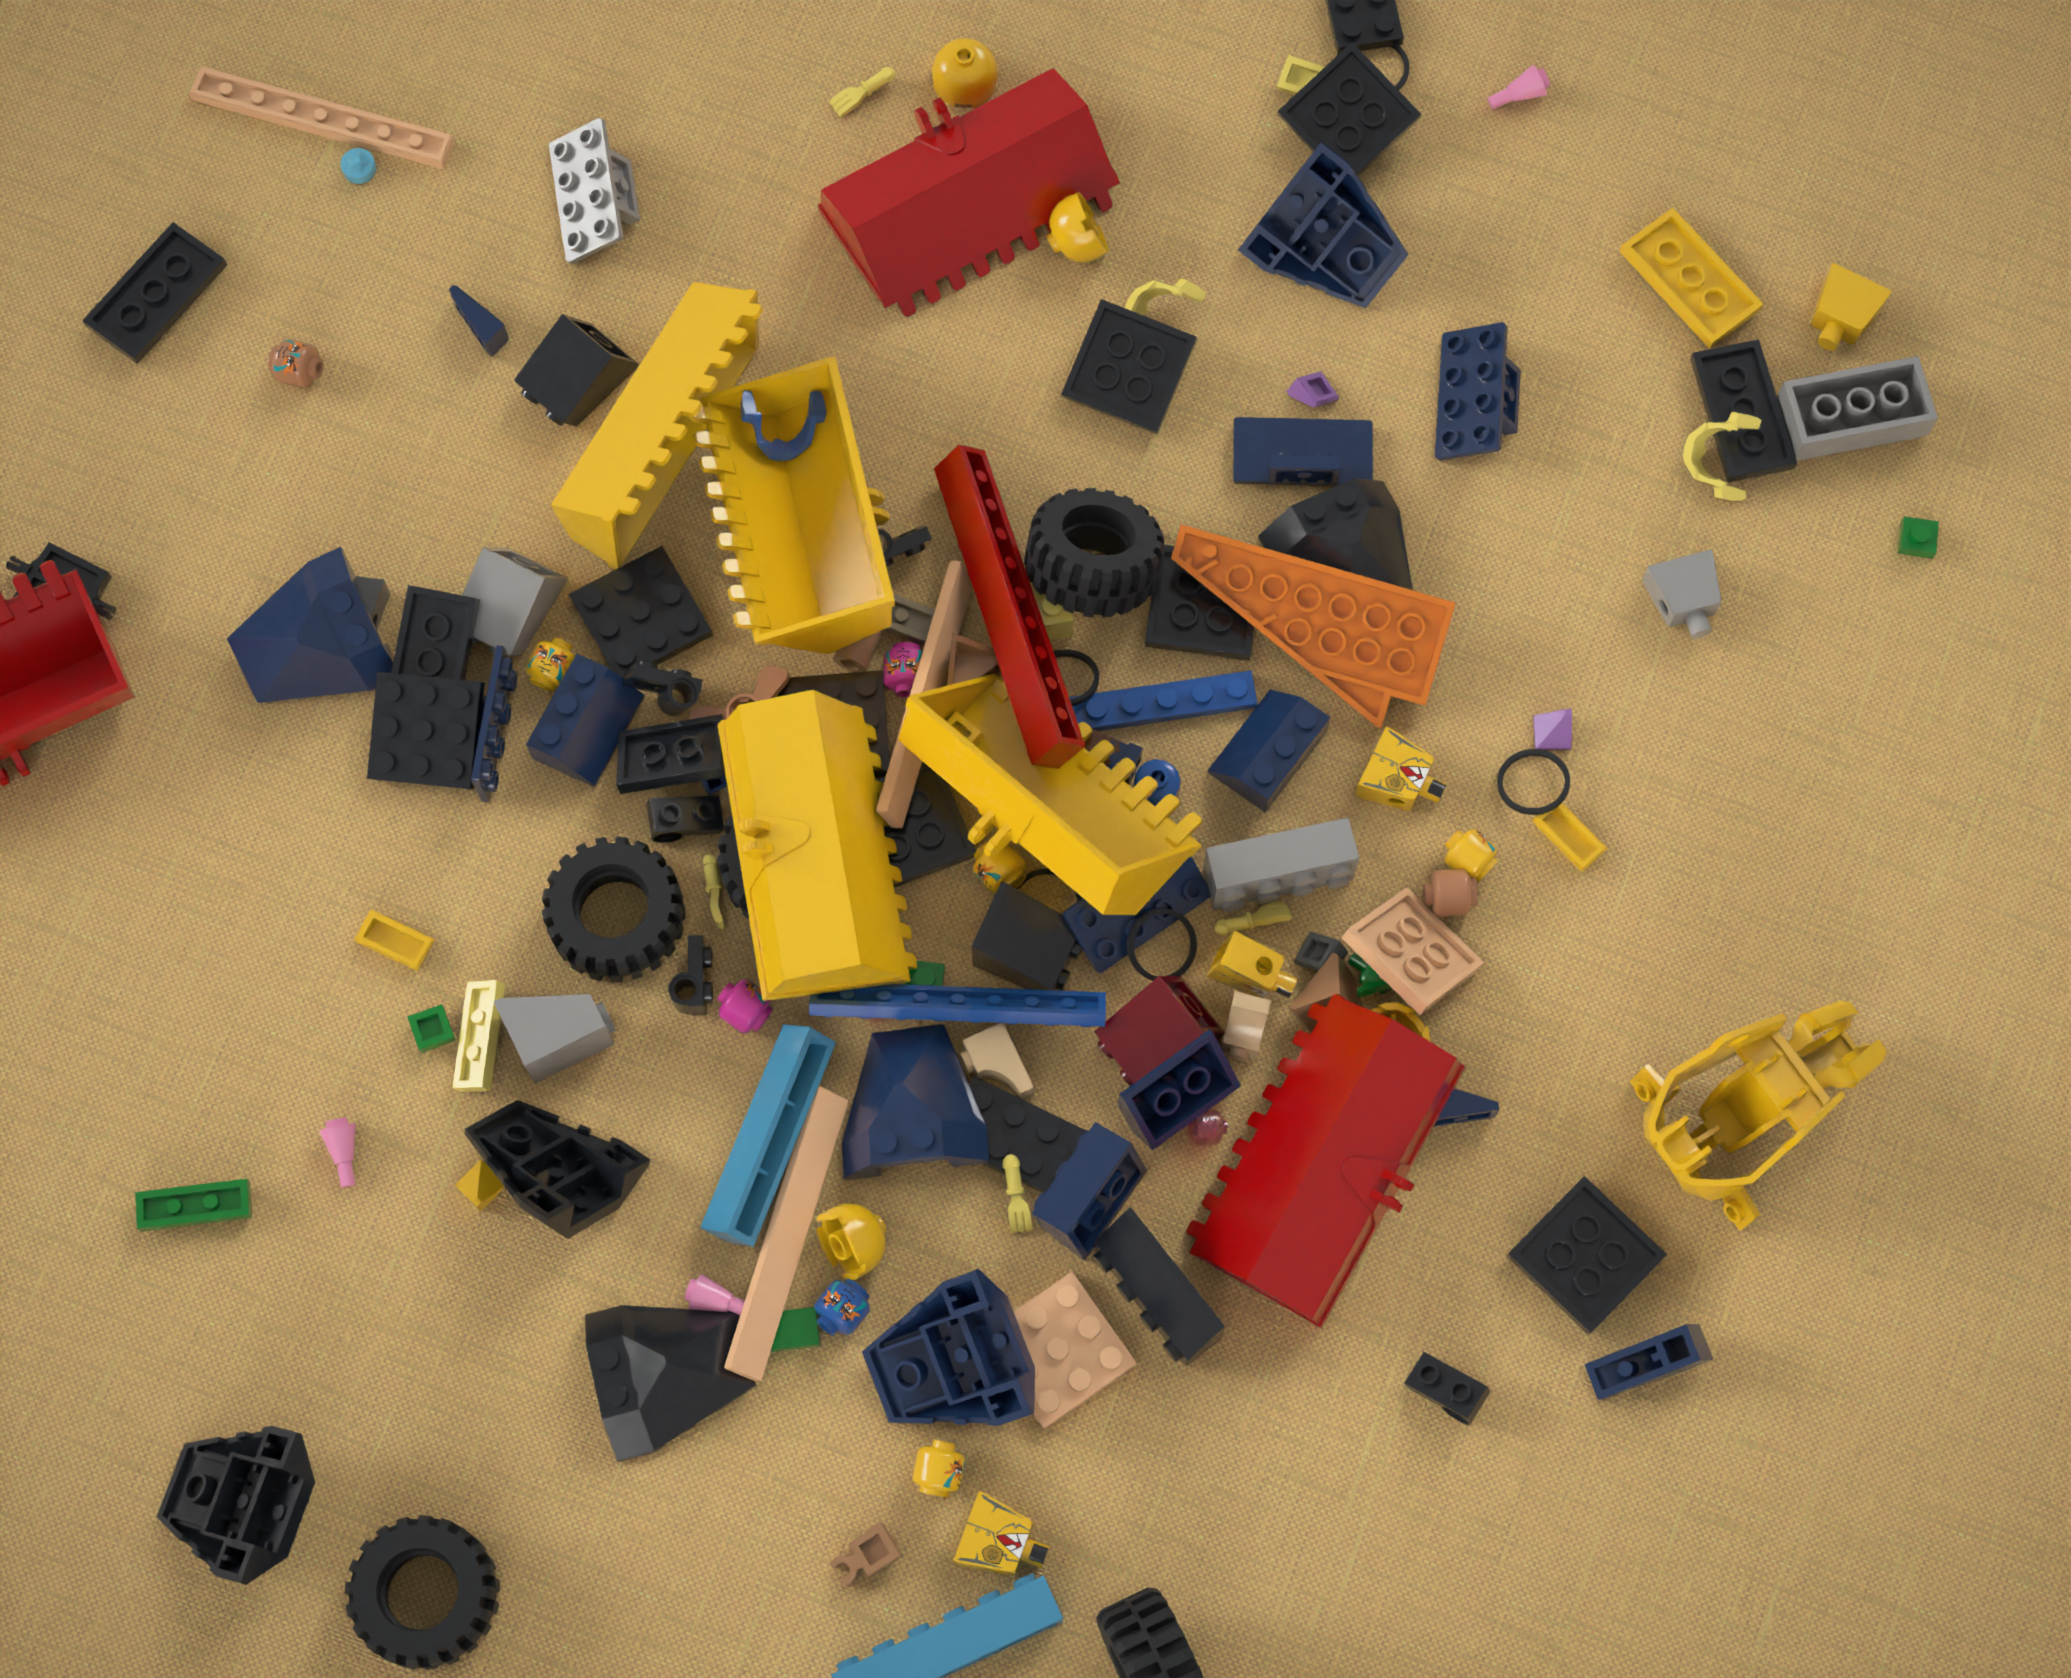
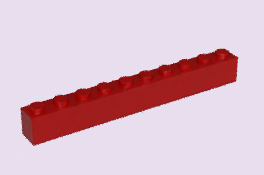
(1009, 608)

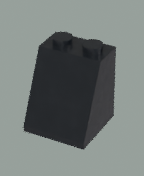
(573, 371)
(1025, 942)

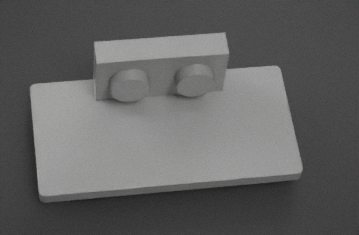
(591, 190)

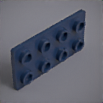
(1476, 392)
(1301, 451)
(495, 714)
(1106, 936)

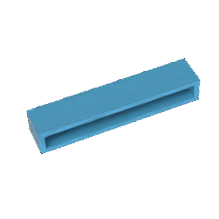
(768, 1135)
(964, 1635)

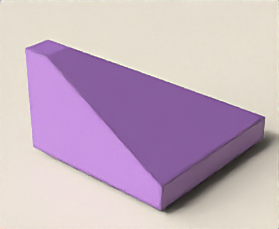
(1313, 390)
(1553, 730)

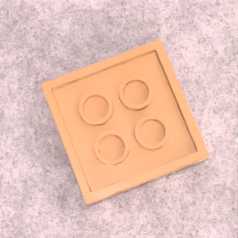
(1412, 950)
(1070, 1348)

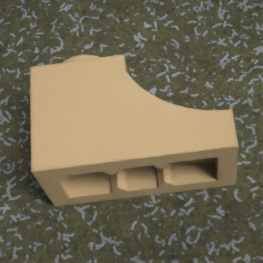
(1245, 1027)
(995, 1057)

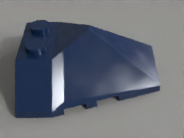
(1327, 233)
(312, 637)
(912, 1106)
(955, 1358)

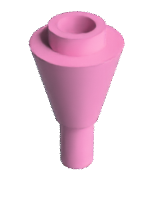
(1528, 85)
(340, 1142)
(709, 1296)

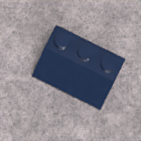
(584, 721)
(1270, 747)
(1178, 1091)
(1089, 1189)

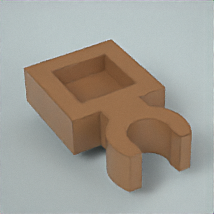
(872, 1553)

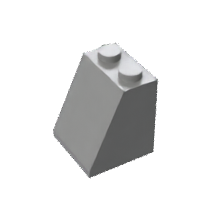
(512, 597)
(555, 1030)

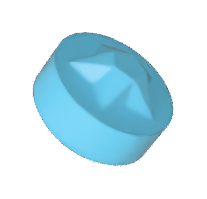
(358, 165)

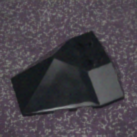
(1347, 529)
(556, 1169)
(659, 1372)
(240, 1500)

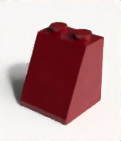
(1155, 1027)

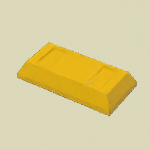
(1570, 836)
(394, 940)

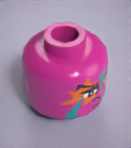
(901, 667)
(743, 1006)

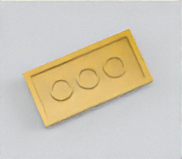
(1691, 277)

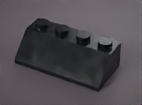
(1157, 1288)

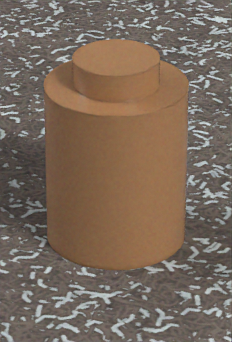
(858, 654)

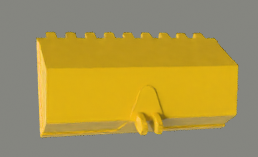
(649, 427)
(798, 524)
(1071, 818)
(813, 847)

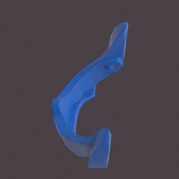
(778, 449)

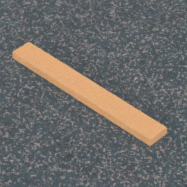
(322, 117)
(930, 675)
(786, 1236)

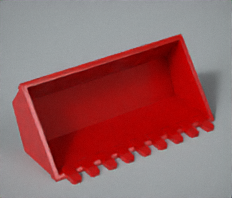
(968, 189)
(52, 663)
(1326, 1157)

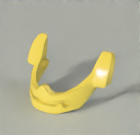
(1139, 298)
(1695, 449)

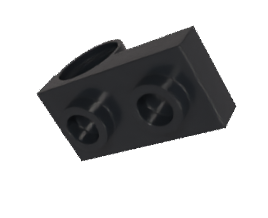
(908, 542)
(649, 678)
(681, 816)
(699, 959)
(1447, 1387)

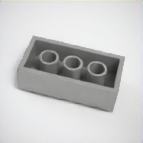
(1857, 408)
(1281, 864)

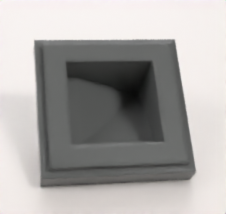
(1317, 950)

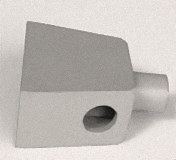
(1685, 591)

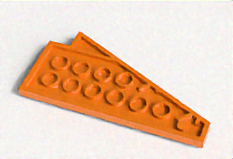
(1342, 627)

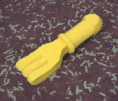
(852, 97)
(714, 887)
(1265, 915)
(1018, 1208)

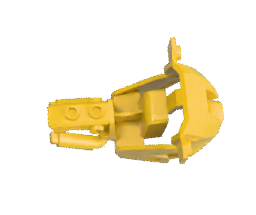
(1774, 1084)

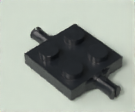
(93, 577)

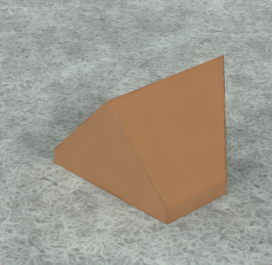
(970, 660)
(1330, 979)

